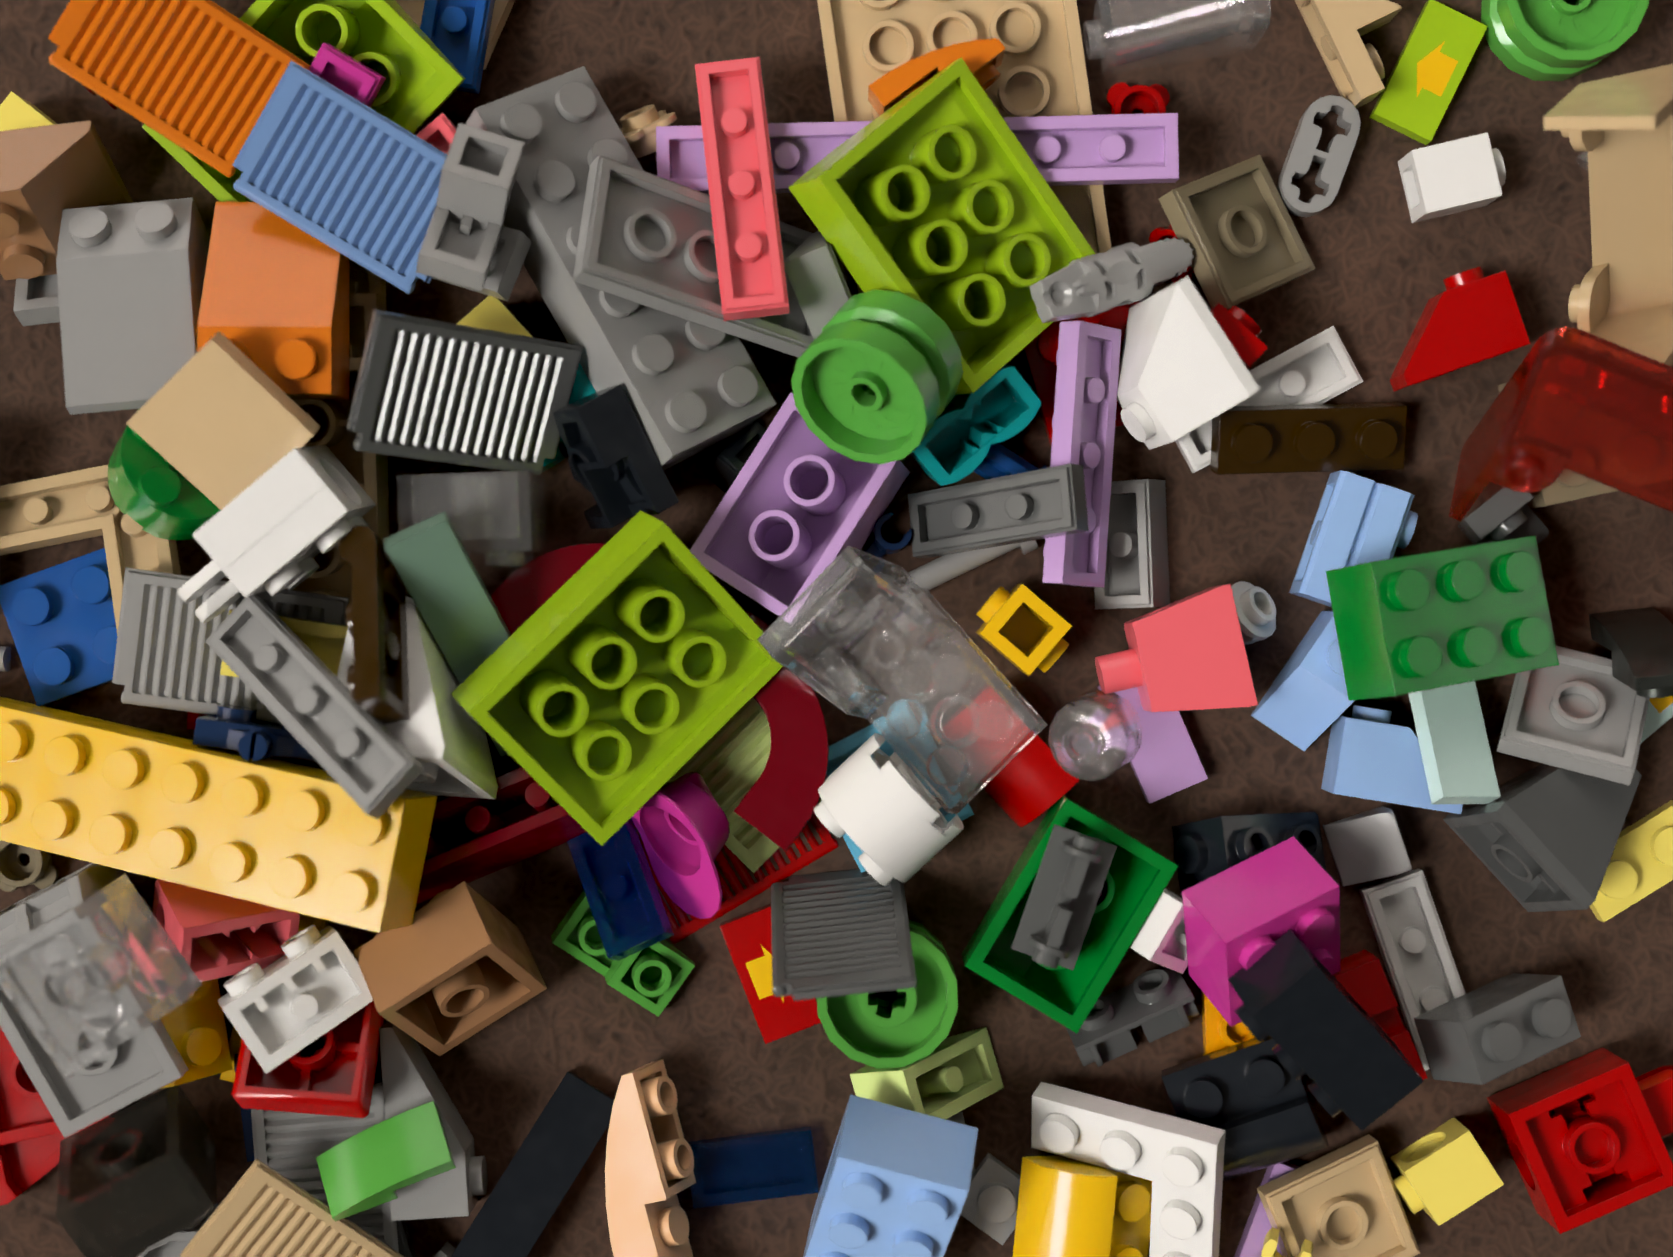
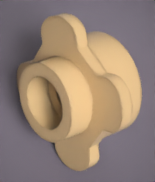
(640, 128)

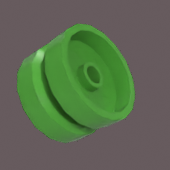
(1558, 36)
(877, 376)
(902, 1026)

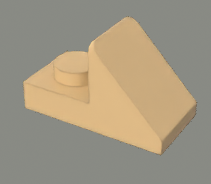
(1337, 33)

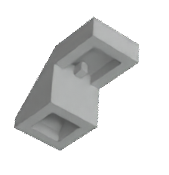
(470, 207)

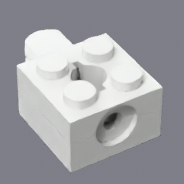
(277, 529)

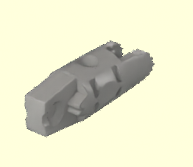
(1109, 279)

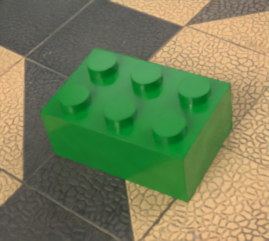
(1441, 618)

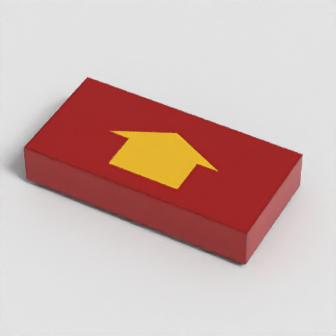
(751, 951)

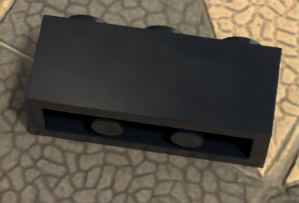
(1322, 1033)

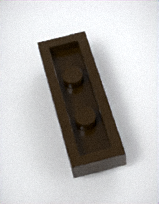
(1309, 438)

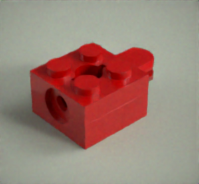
(1608, 1150)

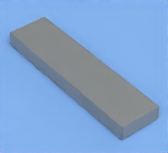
(314, 706)

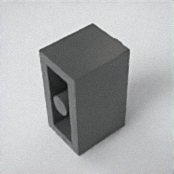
(1497, 1028)

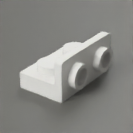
(295, 996)

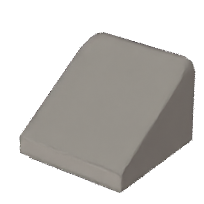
(1367, 846)

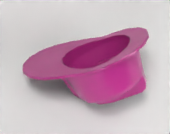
(682, 838)

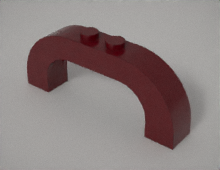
(798, 758)

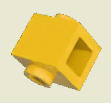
(1023, 629)

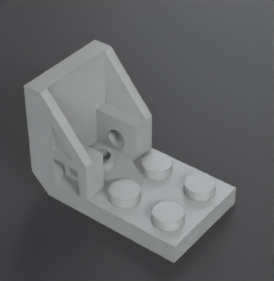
(113, 1080)

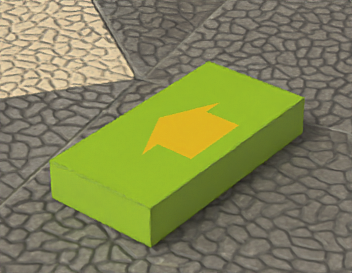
(1428, 71)

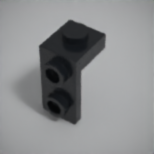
(1223, 841)

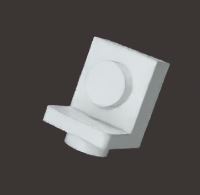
(1163, 934)

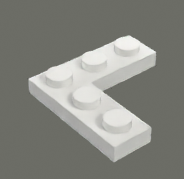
(1172, 1152)

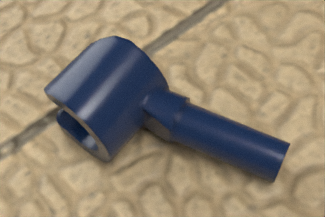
(878, 546)

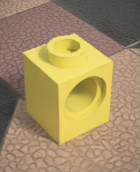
(1444, 1172)

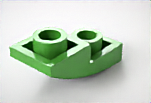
(645, 977)
(383, 1159)

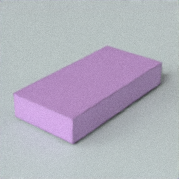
(1167, 754)

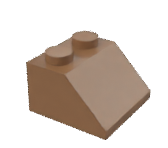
(41, 176)

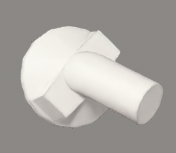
(1254, 622)

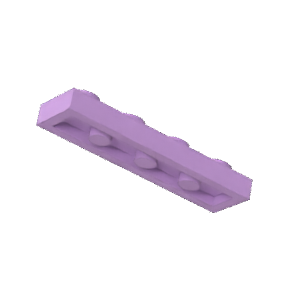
(1084, 436)

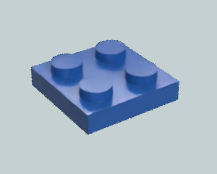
(63, 626)

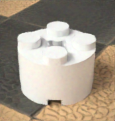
(884, 813)

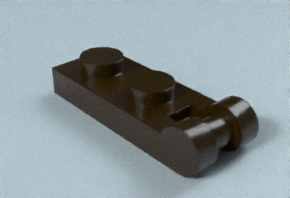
(377, 627)

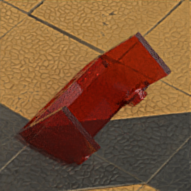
(1577, 409)

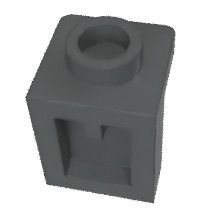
(1503, 518)

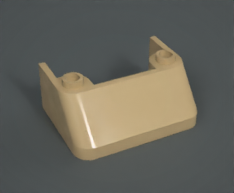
(1630, 167)

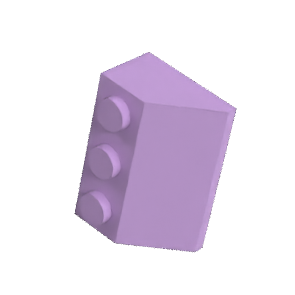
(793, 512)

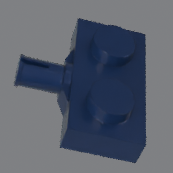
(238, 730)

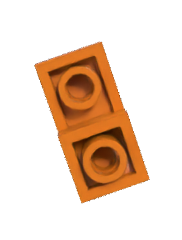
(980, 56)

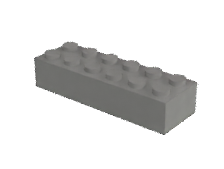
(678, 375)

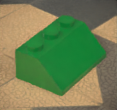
(1127, 898)

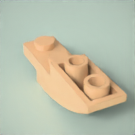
(647, 1167)

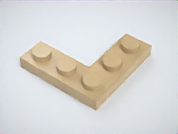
(79, 508)

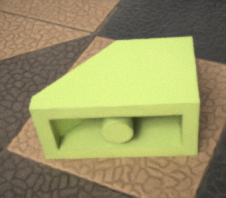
(939, 1085)

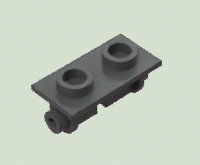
(1063, 898)
(1154, 1000)

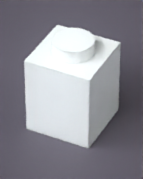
(1452, 177)

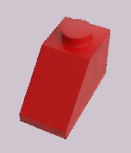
(1462, 327)

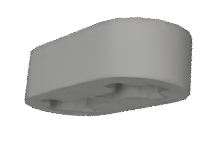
(1332, 161)

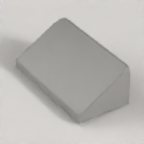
(817, 281)
(1136, 547)

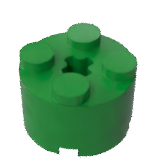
(155, 491)

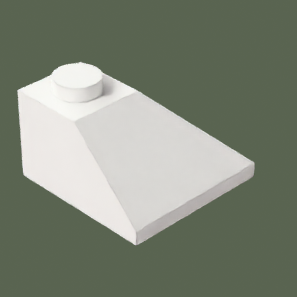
(1177, 367)

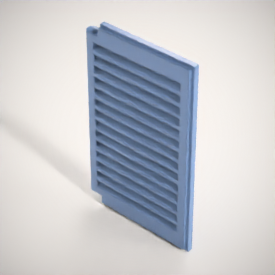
(343, 175)

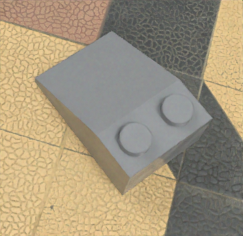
(128, 299)

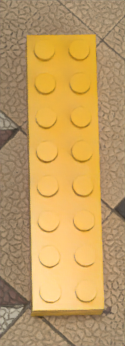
(208, 818)

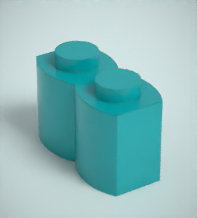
(973, 423)

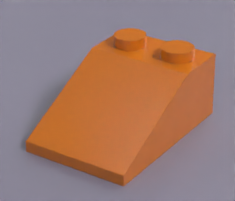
(278, 300)

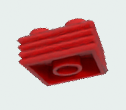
(328, 1083)

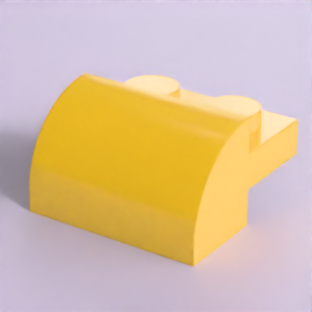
(1080, 1210)

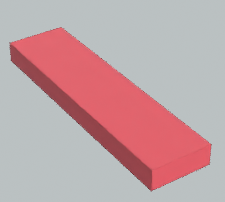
(741, 189)

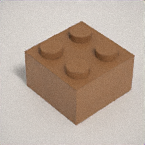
(449, 969)

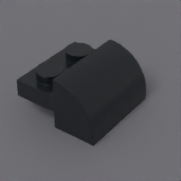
(1253, 1099)

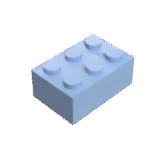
(891, 1184)

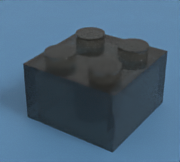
(137, 1176)

